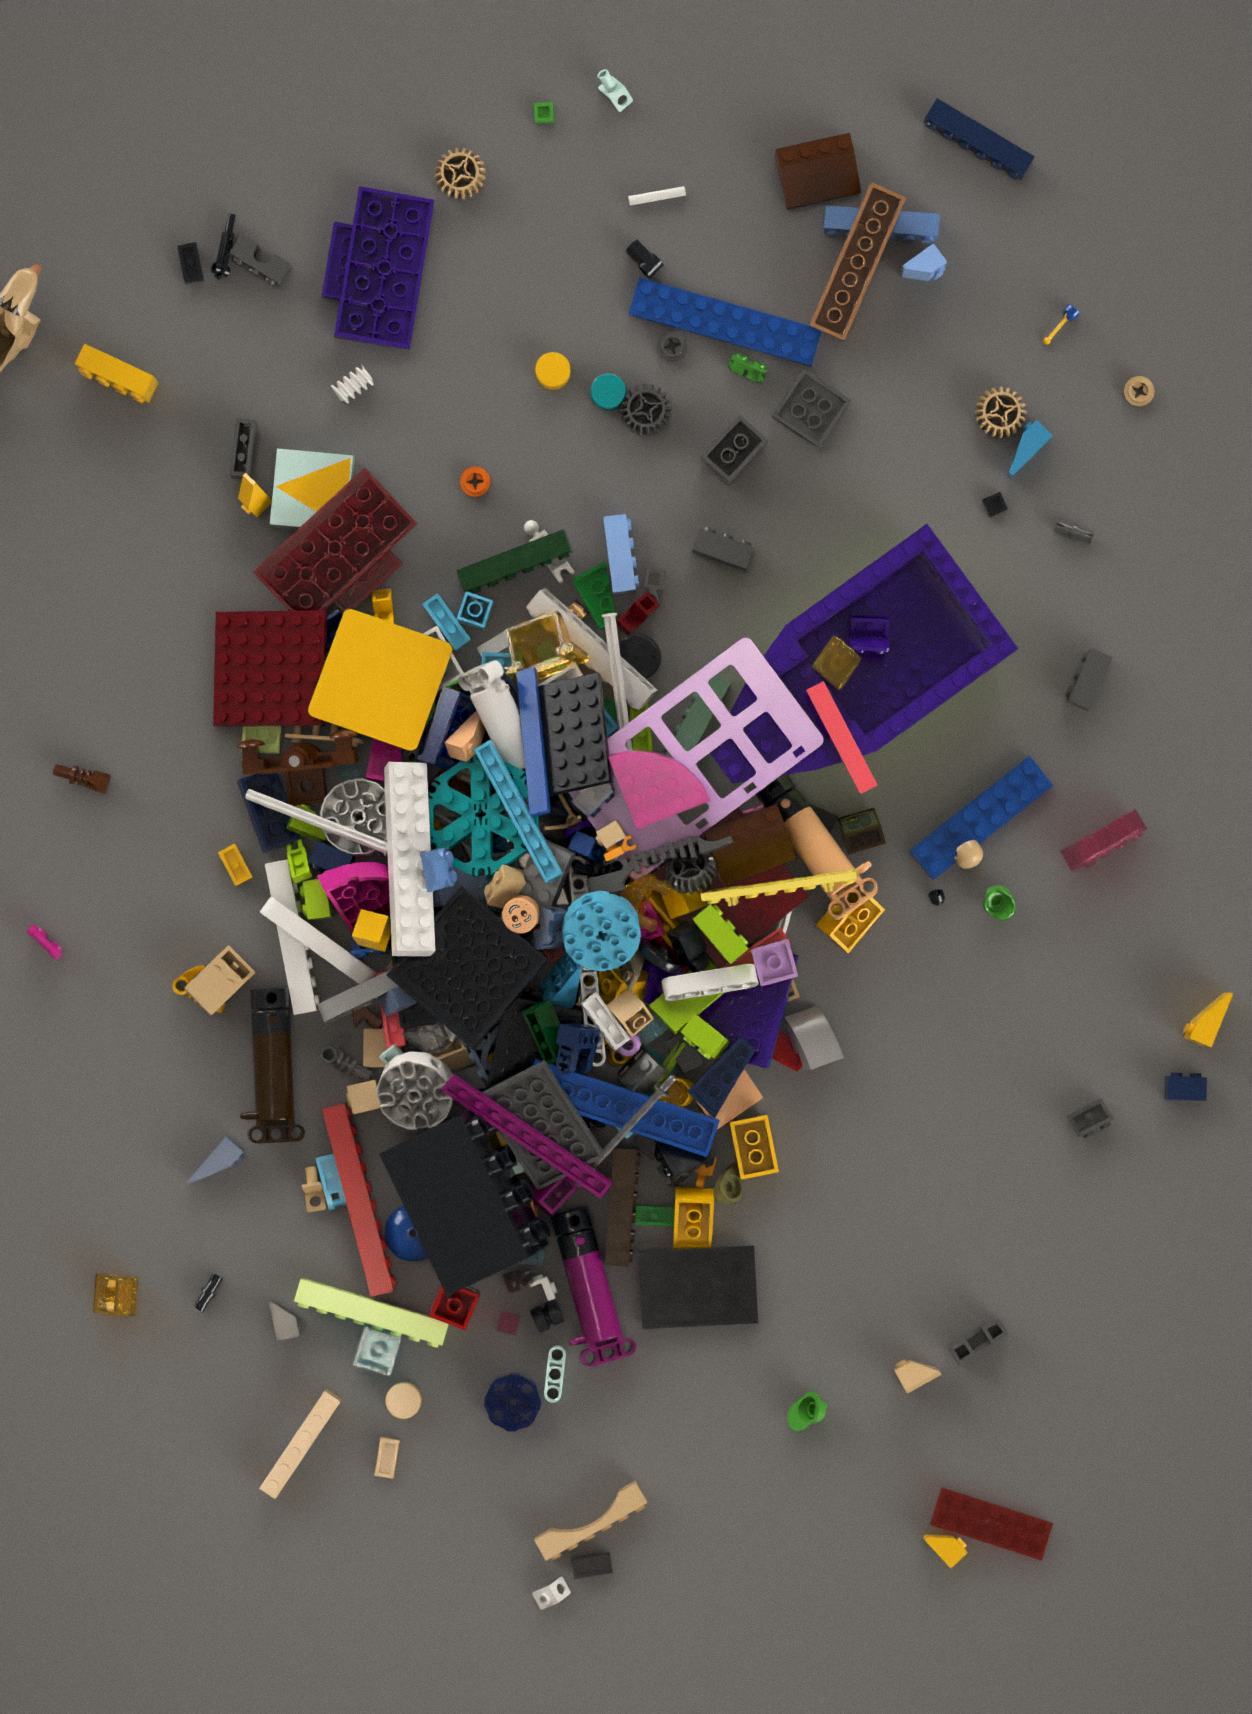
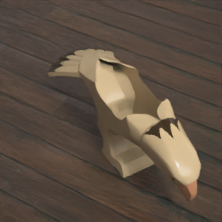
(16, 322)

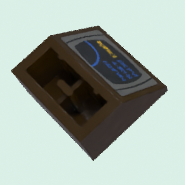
(861, 831)

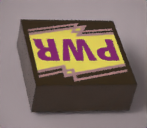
(578, 610)

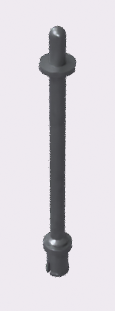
(661, 1090)

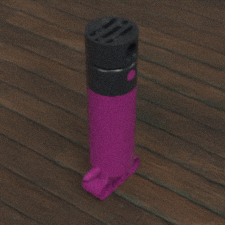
(589, 1288)

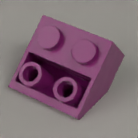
(553, 1195)

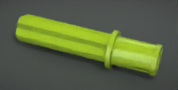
(670, 1062)

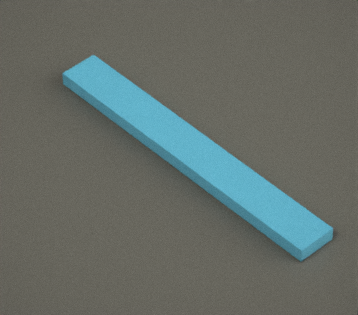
(518, 812)

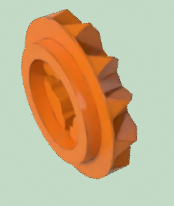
(481, 475)

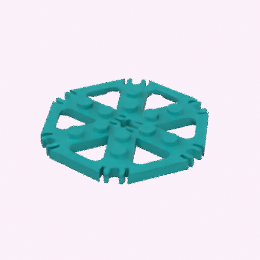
(465, 825)

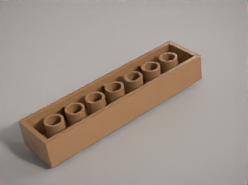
(857, 261)

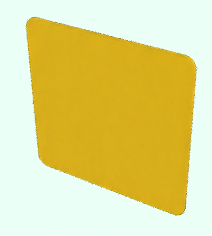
(380, 679)

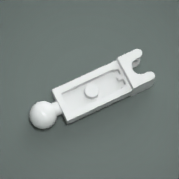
(531, 528)

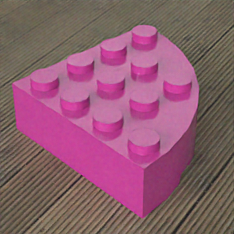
(656, 785)
(357, 888)

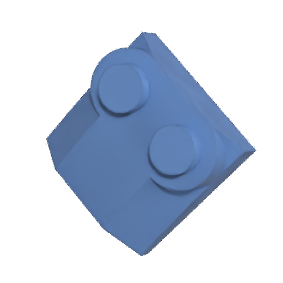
(438, 869)

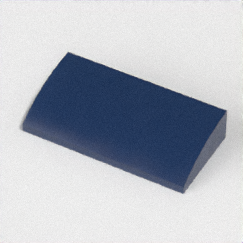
(267, 823)

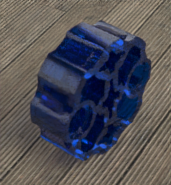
(532, 1399)

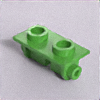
(754, 369)

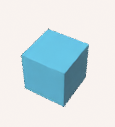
(475, 610)

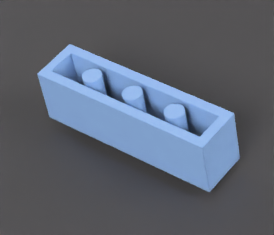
(619, 554)

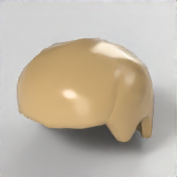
(969, 854)

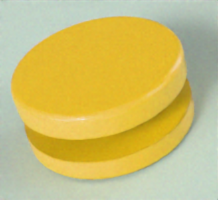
(552, 370)

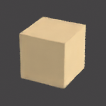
(630, 1012)
(363, 1097)

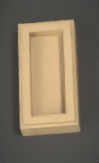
(387, 1457)

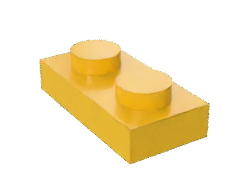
(235, 864)

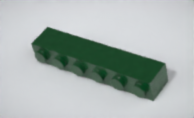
(514, 561)

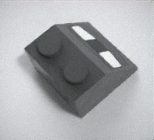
(641, 1071)

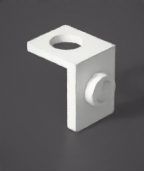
(549, 1595)

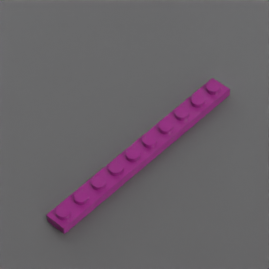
(526, 1135)

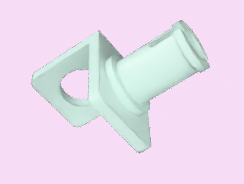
(613, 90)

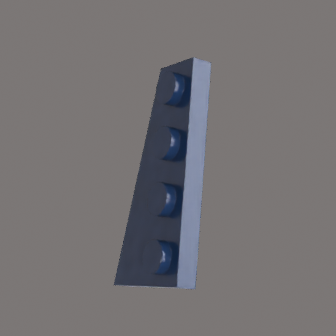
(717, 1082)

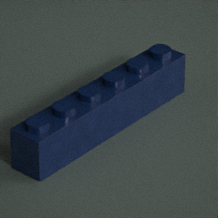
(978, 139)

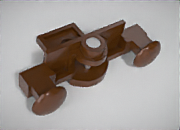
(301, 763)

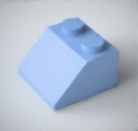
(925, 265)

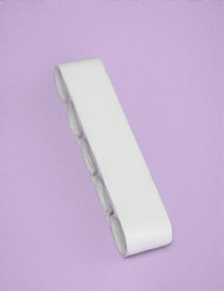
(709, 982)

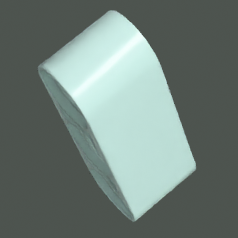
(554, 1364)

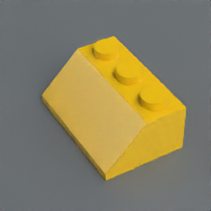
(853, 926)

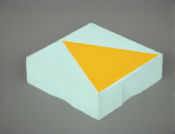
(305, 484)

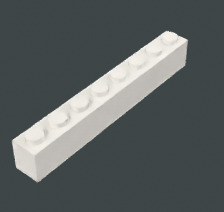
(637, 688)
(294, 952)

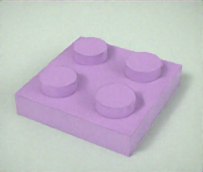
(774, 962)

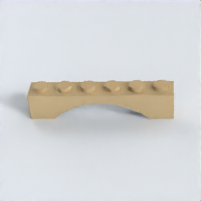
(300, 1443)
(554, 1541)

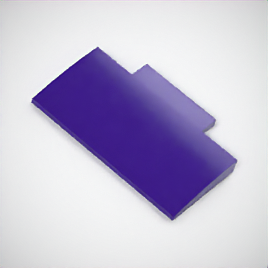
(378, 267)

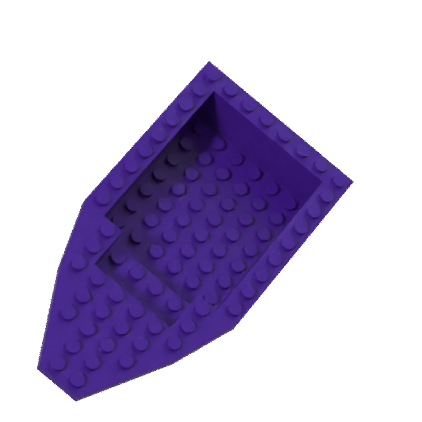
(937, 642)

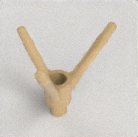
(571, 821)

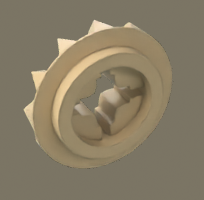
(1147, 389)

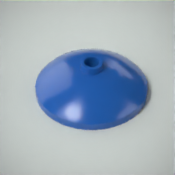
(398, 1237)

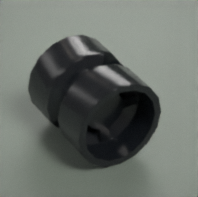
(547, 1315)

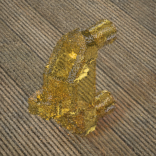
(638, 895)

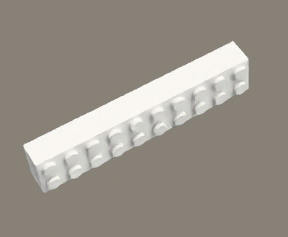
(406, 839)

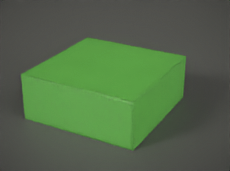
(543, 112)

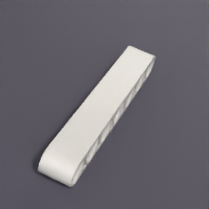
(317, 941)

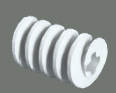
(353, 384)

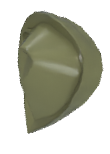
(729, 1186)

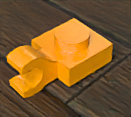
(614, 850)
(702, 1172)

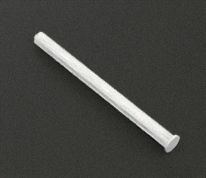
(616, 672)
(317, 821)

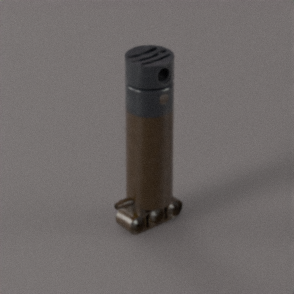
(272, 1067)

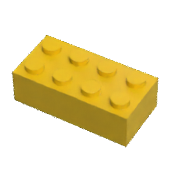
(116, 373)

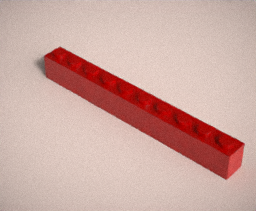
(358, 1199)

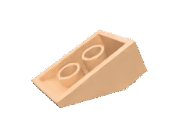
(741, 1097)

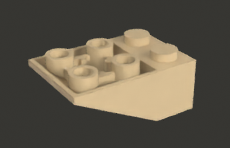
(219, 980)

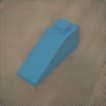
(1031, 441)

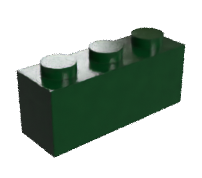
(544, 1029)

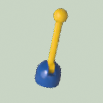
(1069, 313)

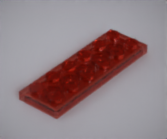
(991, 1523)

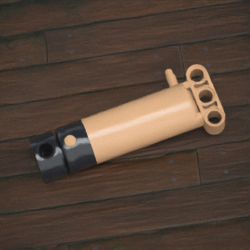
(815, 844)

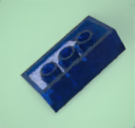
(450, 713)

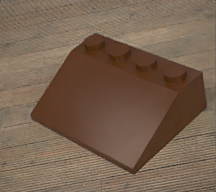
(818, 171)
(758, 845)

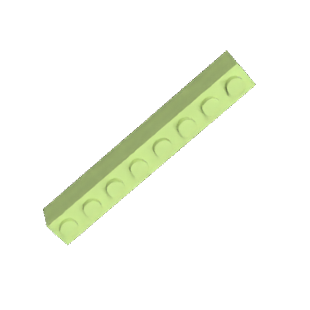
(370, 1311)

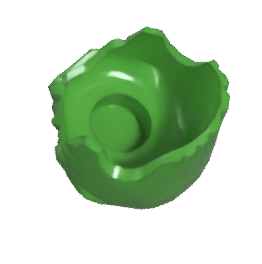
(999, 902)

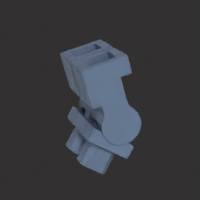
(550, 931)

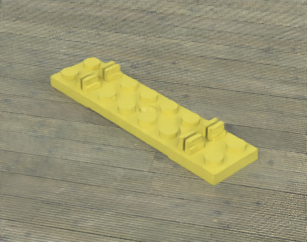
(732, 893)

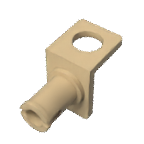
(313, 1189)

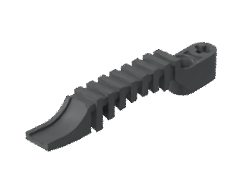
(615, 881)

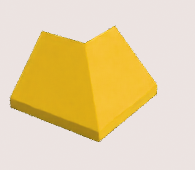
(680, 904)

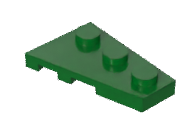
(596, 592)

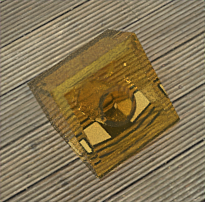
(115, 1294)

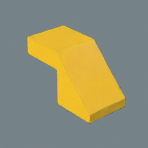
(383, 604)

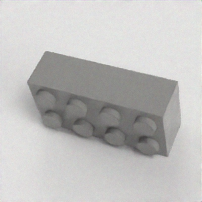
(536, 888)

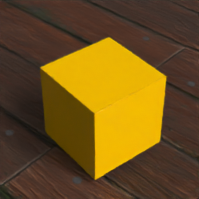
(372, 930)

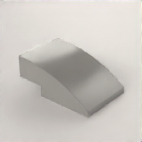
(812, 1038)

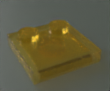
(836, 662)

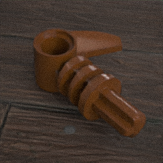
(98, 780)

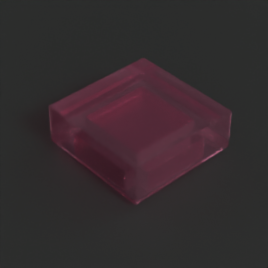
(508, 1323)

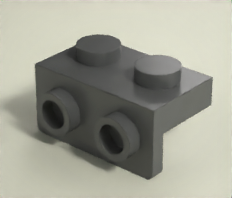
(1090, 1118)

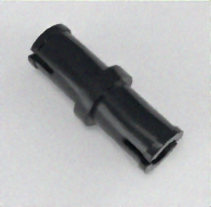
(208, 1292)

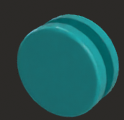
(608, 392)

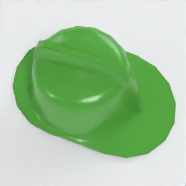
(806, 1411)

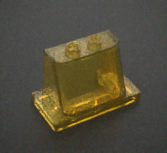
(542, 645)

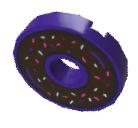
(584, 827)

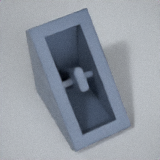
(396, 1001)

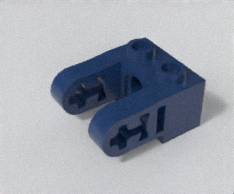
(575, 1041)

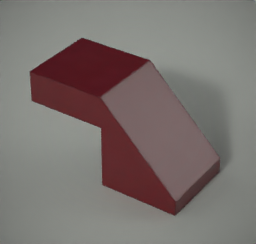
(637, 613)

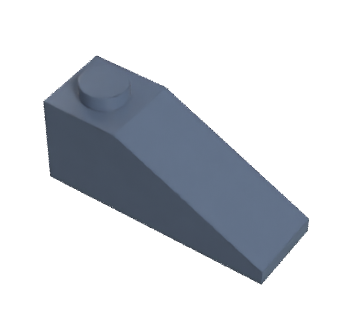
(223, 1157)

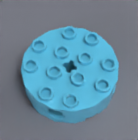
(601, 931)

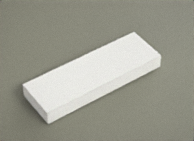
(605, 1021)

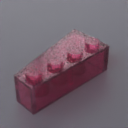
(1103, 840)

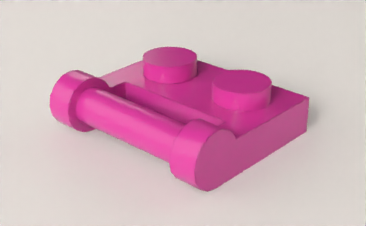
(40, 936)

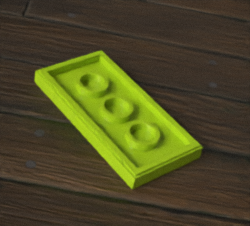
(679, 1012)

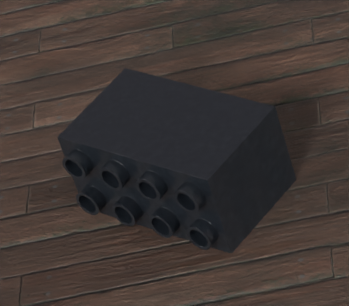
(466, 1200)

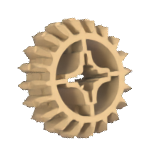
(453, 169)
(999, 405)

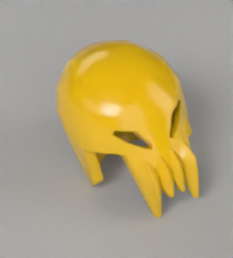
(678, 1092)

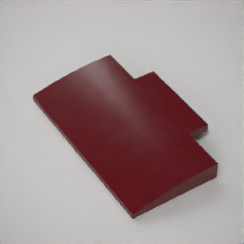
(339, 550)

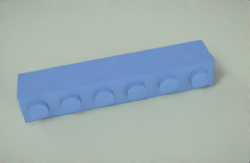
(908, 224)

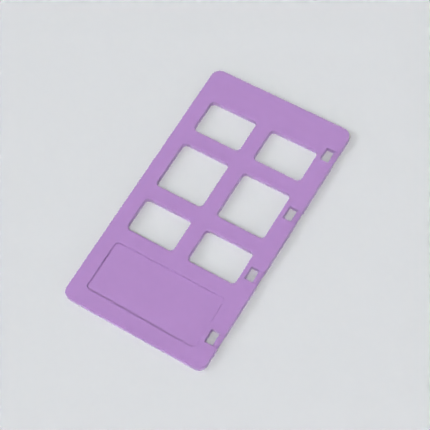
(771, 698)

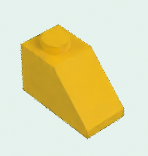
(252, 497)
(947, 1547)

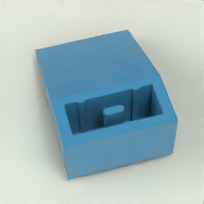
(562, 982)

